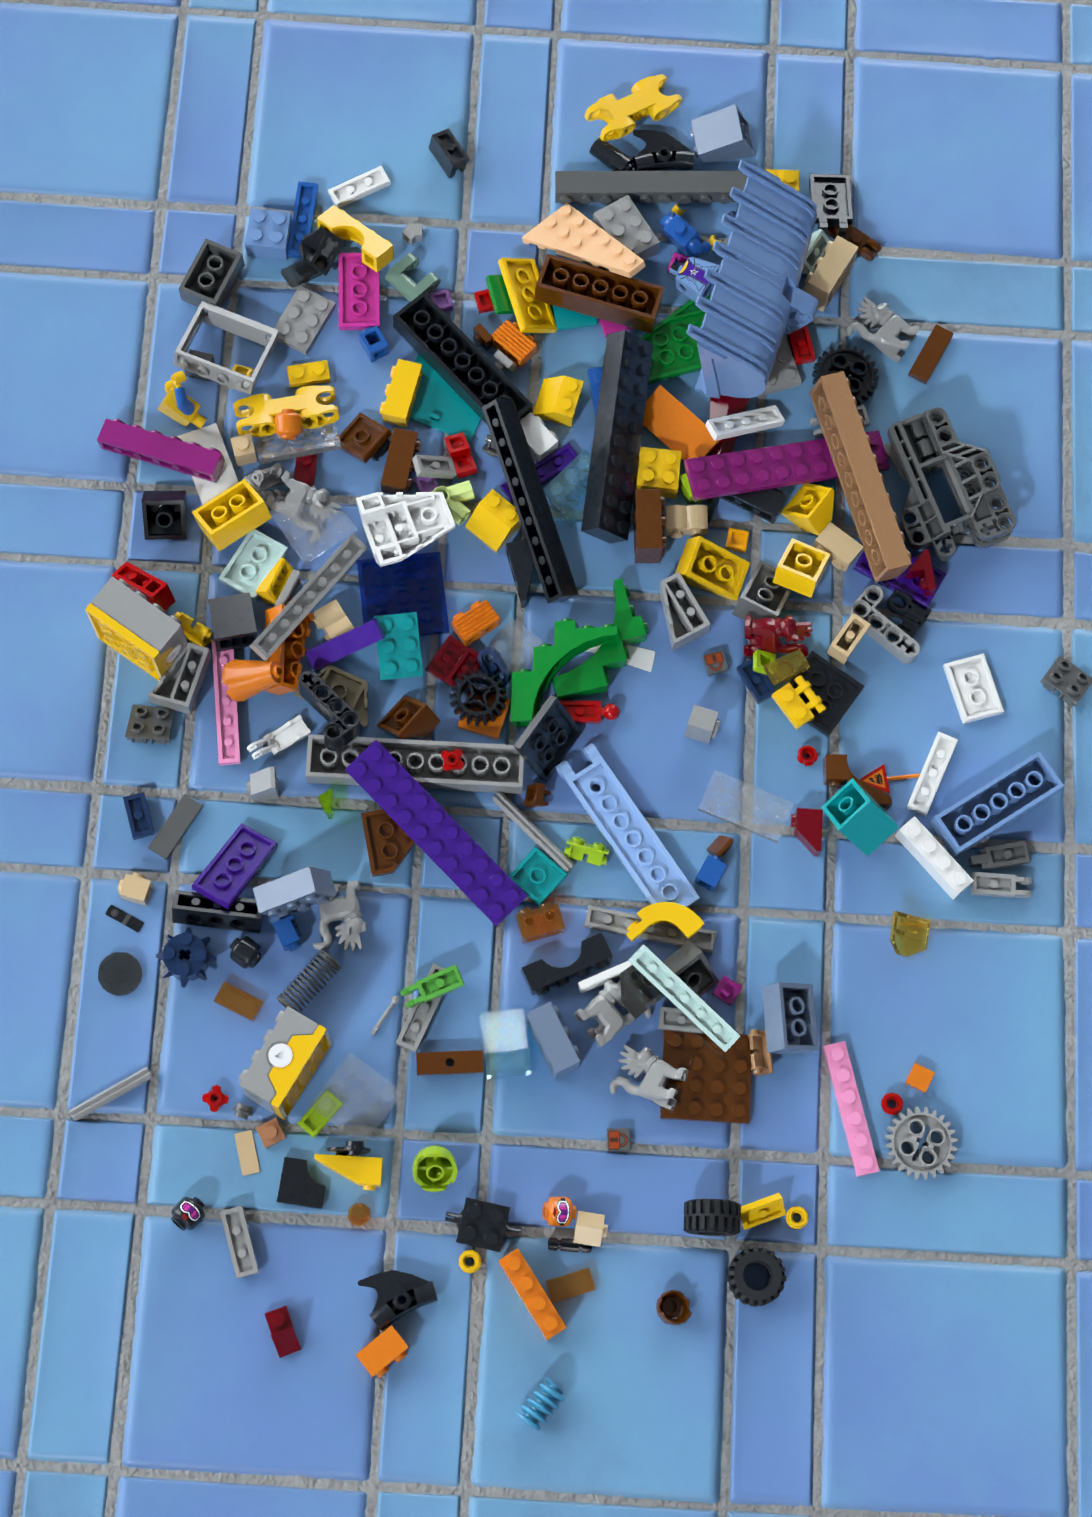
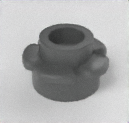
(242, 1110)

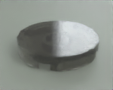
(120, 973)

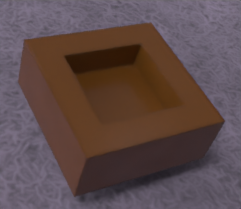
(482, 337)

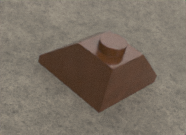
(409, 719)

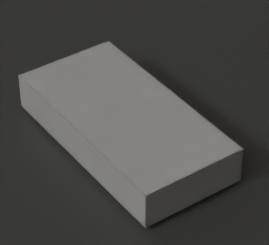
(290, 588)

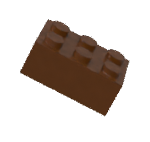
(648, 526)

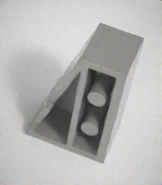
(682, 612)
(182, 682)

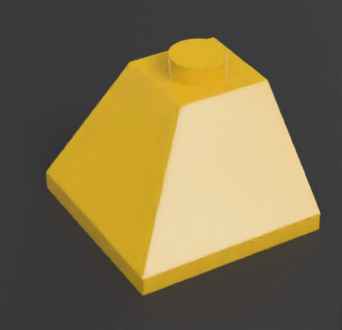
(811, 508)

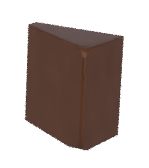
(720, 846)

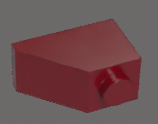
(808, 828)

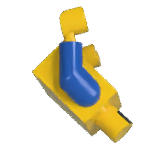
(178, 404)

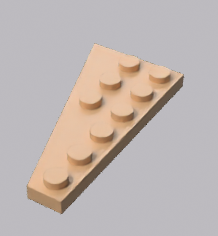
(582, 240)

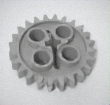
(902, 1134)

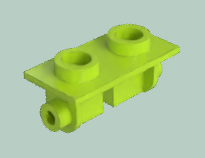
(579, 848)

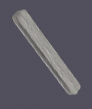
(110, 1094)

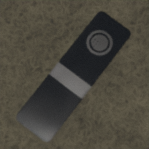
(124, 918)

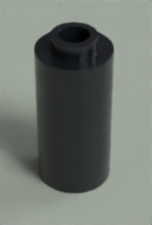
(611, 156)

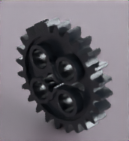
(850, 360)

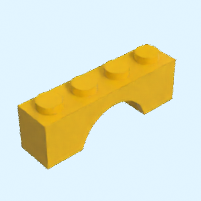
(375, 249)

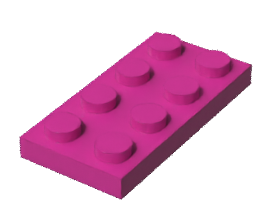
(357, 293)

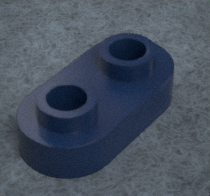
(494, 666)

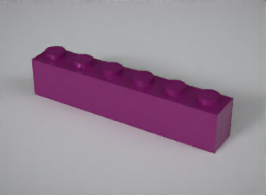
(161, 450)

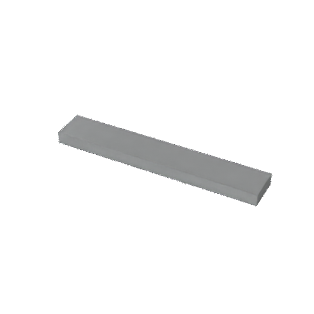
(618, 922)

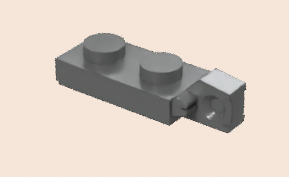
(1001, 856)

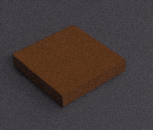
(363, 437)

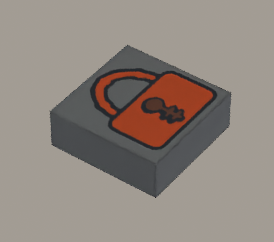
(715, 663)
(618, 1140)

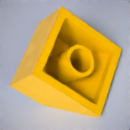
(559, 400)
(494, 521)

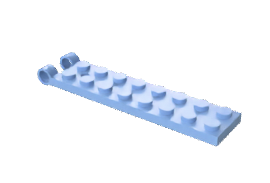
(628, 831)

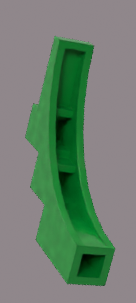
(548, 660)
(591, 675)

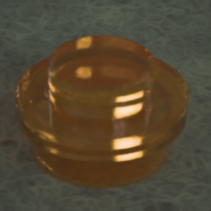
(359, 1214)

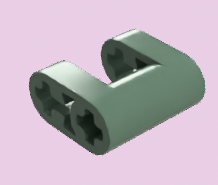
(399, 279)

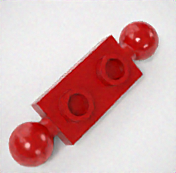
(590, 711)

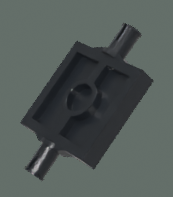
(483, 1224)

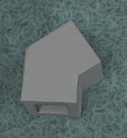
(413, 233)

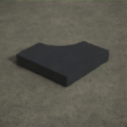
(298, 1187)

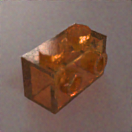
(539, 922)

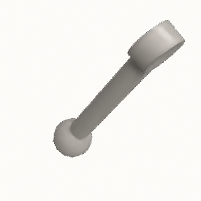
(394, 1000)

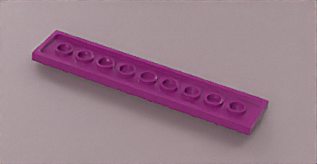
(768, 467)

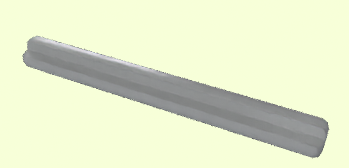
(533, 832)

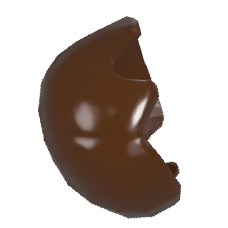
(673, 1308)

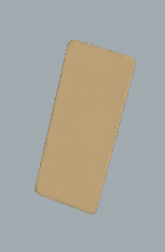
(247, 1152)

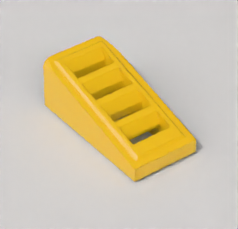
(266, 589)

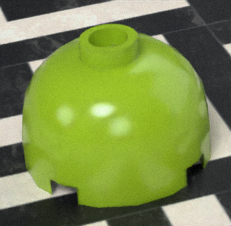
(434, 1168)

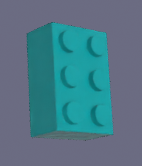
(400, 650)

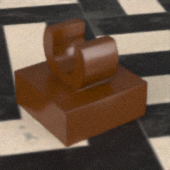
(535, 795)

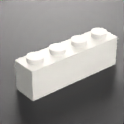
(933, 858)

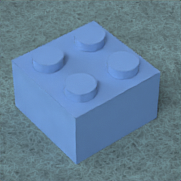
(268, 234)

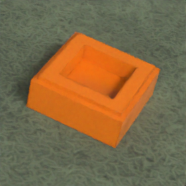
(919, 1077)

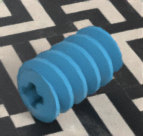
(541, 1405)

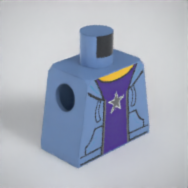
(691, 278)

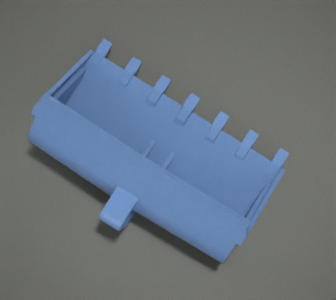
(755, 287)

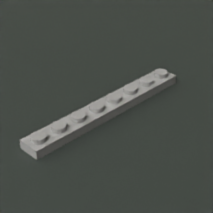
(308, 597)

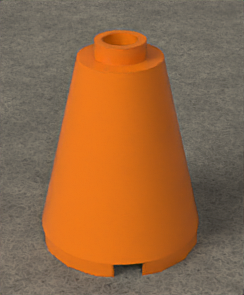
(250, 677)

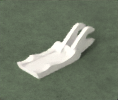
(281, 738)

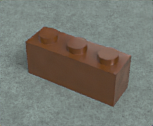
(399, 461)

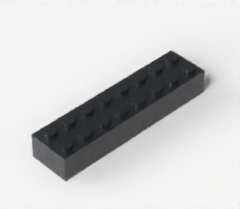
(455, 357)

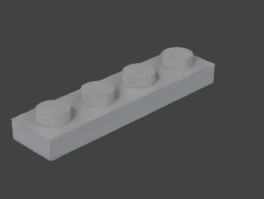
(418, 1020)

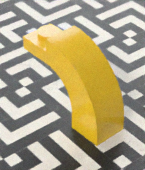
(666, 912)

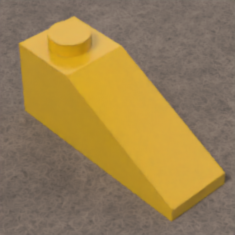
(357, 1169)

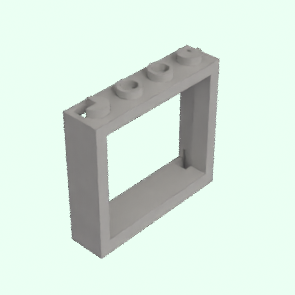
(234, 324)

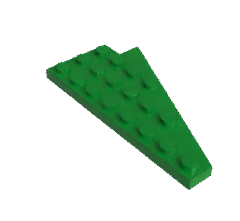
(673, 348)

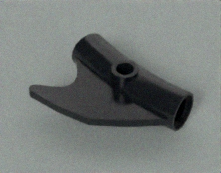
(661, 152)
(392, 1286)

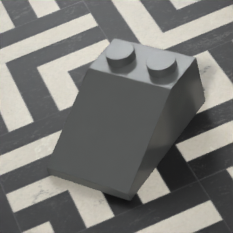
(762, 596)

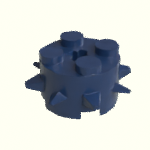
(181, 968)

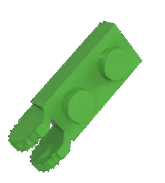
(434, 986)

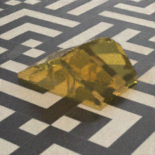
(908, 934)

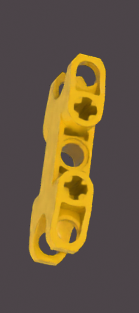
(623, 113)
(305, 402)

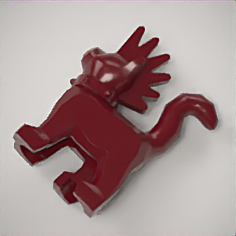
(766, 635)

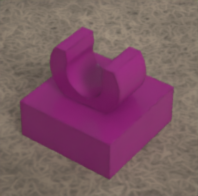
(727, 990)

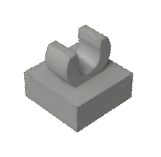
(504, 362)

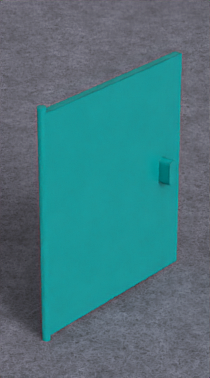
(442, 403)

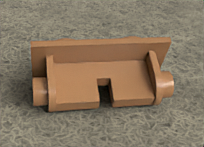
(760, 1059)

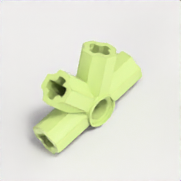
(455, 496)

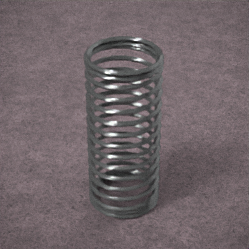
(330, 960)

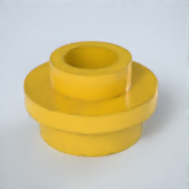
(800, 1211)
(469, 1254)

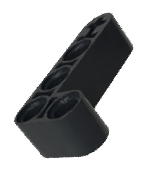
(312, 689)

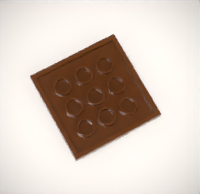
(716, 1081)

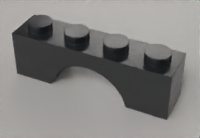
(541, 976)

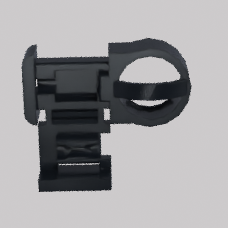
(912, 613)

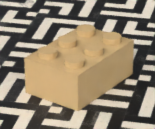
(830, 271)

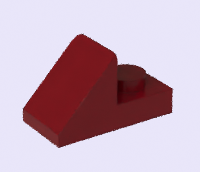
(923, 569)
(282, 1331)

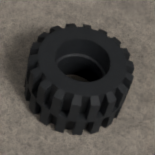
(712, 1217)
(772, 1265)

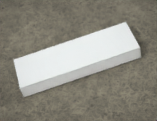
(359, 187)
(599, 979)

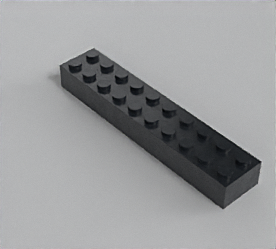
(617, 437)

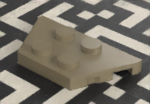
(349, 688)

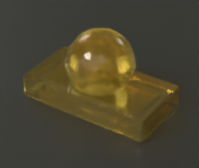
(786, 667)

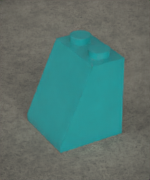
(859, 817)

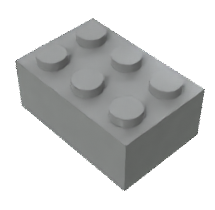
(628, 227)

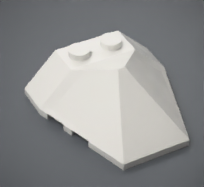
(403, 523)

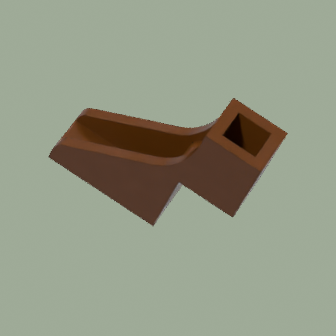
(837, 773)

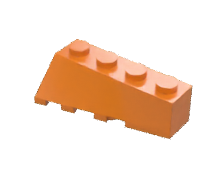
(289, 652)

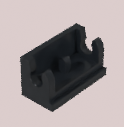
(448, 152)

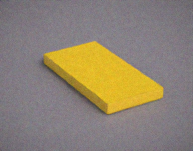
(520, 281)

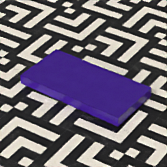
(909, 586)
(234, 866)

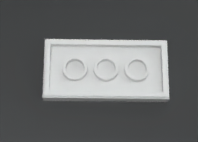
(210, 437)

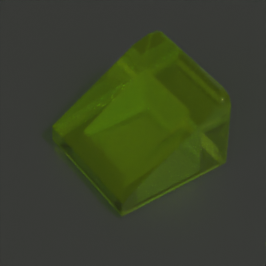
(326, 803)

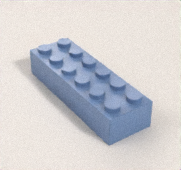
(996, 804)

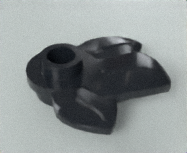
(352, 1148)

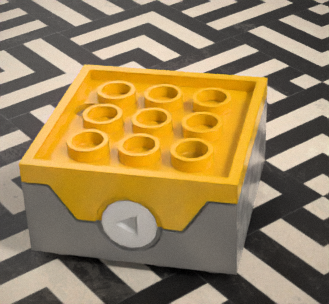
(136, 627)
(285, 1062)

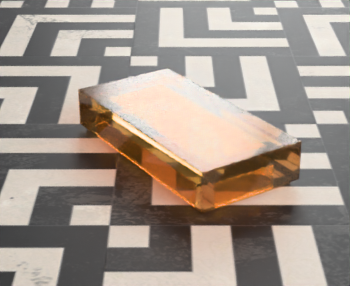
(238, 1001)
(570, 1285)

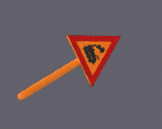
(879, 779)

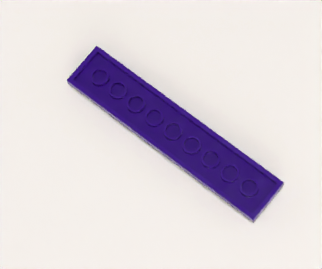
(436, 832)

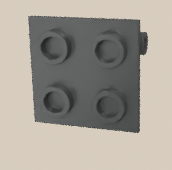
(1067, 680)
(150, 724)

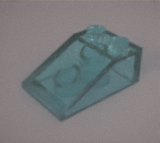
(505, 1043)

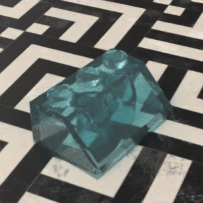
(568, 489)

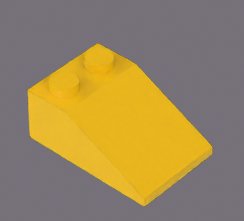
(712, 568)

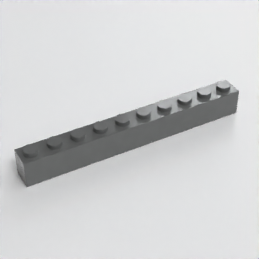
(647, 186)

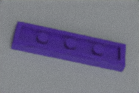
(549, 466)
(345, 644)

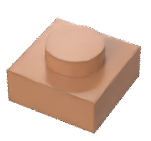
(270, 1133)

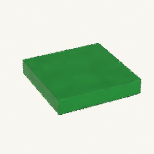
(499, 295)

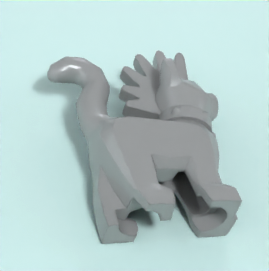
(886, 337)
(300, 493)
(344, 909)
(607, 1016)
(656, 1078)

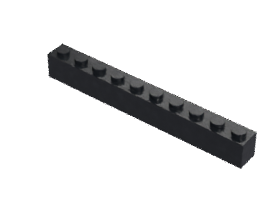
(530, 500)

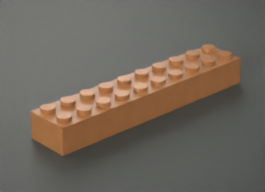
(860, 477)

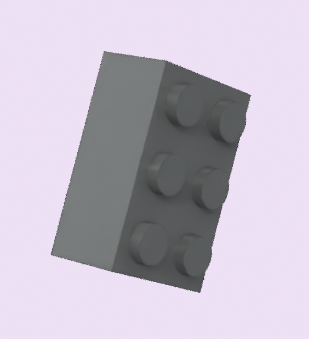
(211, 275)

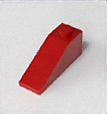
(150, 586)

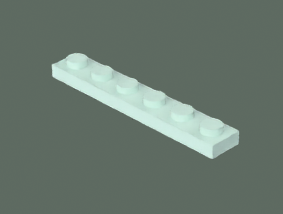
(684, 998)

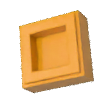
(737, 540)

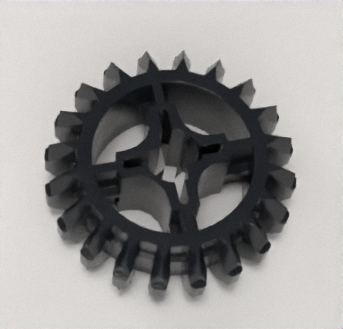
(492, 687)

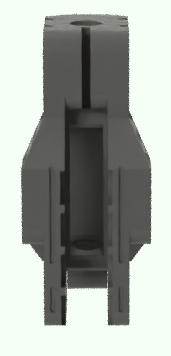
(957, 462)

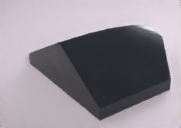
(320, 250)

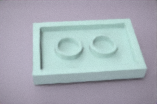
(252, 563)

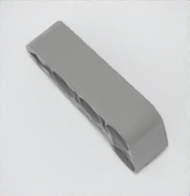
(887, 628)

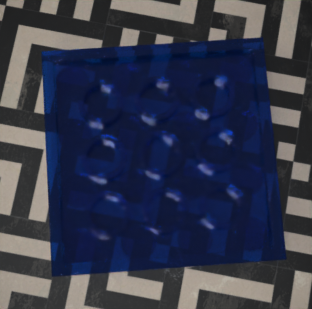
(405, 588)

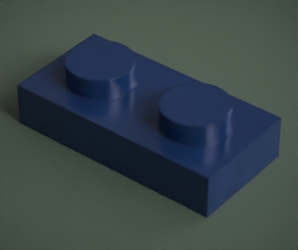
(756, 682)
(138, 815)

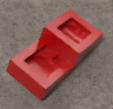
(460, 452)

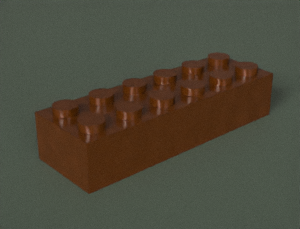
(598, 293)

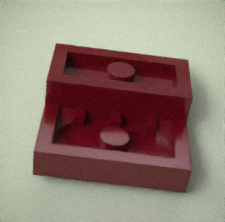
(453, 661)

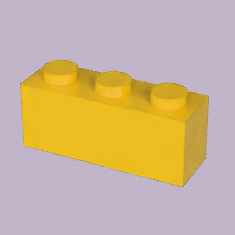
(401, 393)

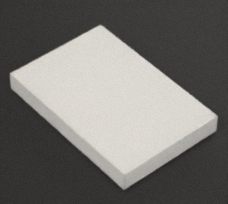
(973, 688)

